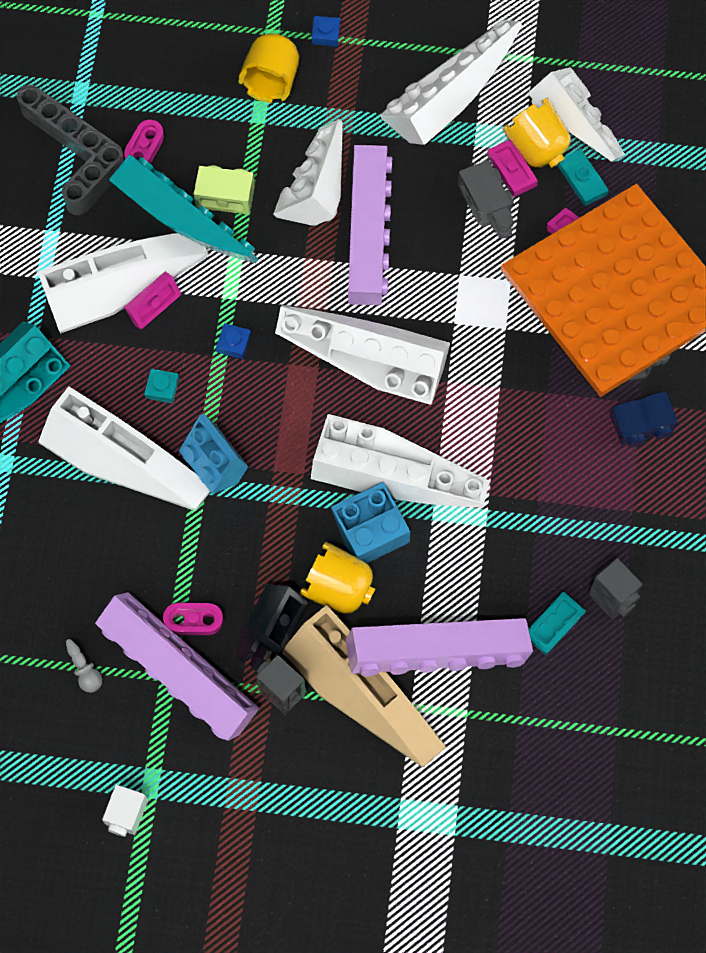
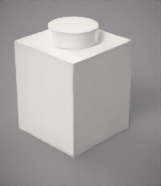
(124, 811)

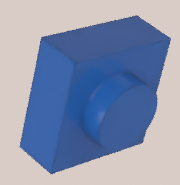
(326, 31)
(233, 341)

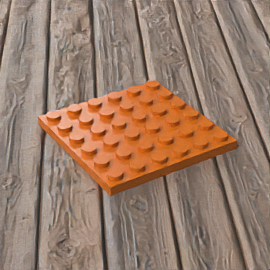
(614, 289)

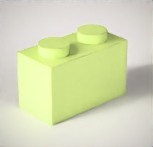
(224, 189)

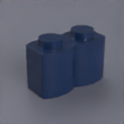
(644, 419)

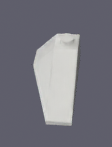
(580, 118)
(317, 184)

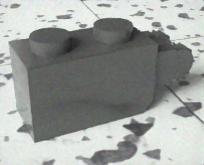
(487, 197)

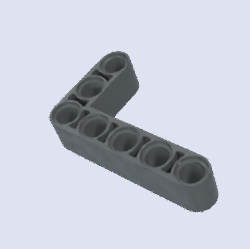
(76, 141)

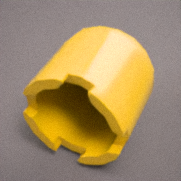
(270, 68)
(539, 135)
(339, 580)

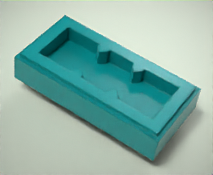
(583, 177)
(555, 623)

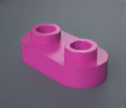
(141, 146)
(193, 618)

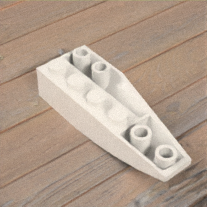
(449, 88)
(110, 278)
(370, 351)
(117, 452)
(367, 455)

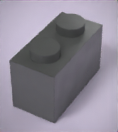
(616, 590)
(280, 684)

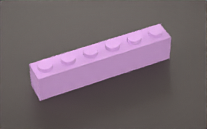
(367, 225)
(438, 646)
(176, 666)

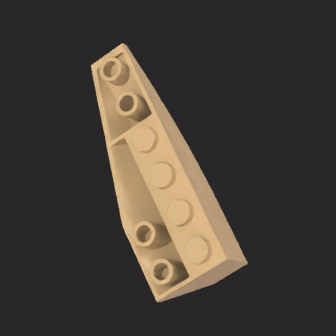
(372, 701)

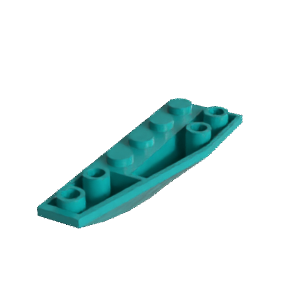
(174, 208)
(26, 368)

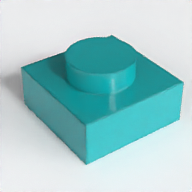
(161, 386)

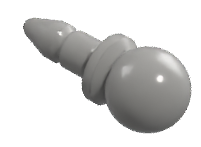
(89, 678)

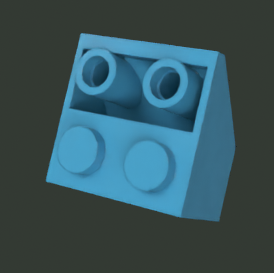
(212, 456)
(371, 523)

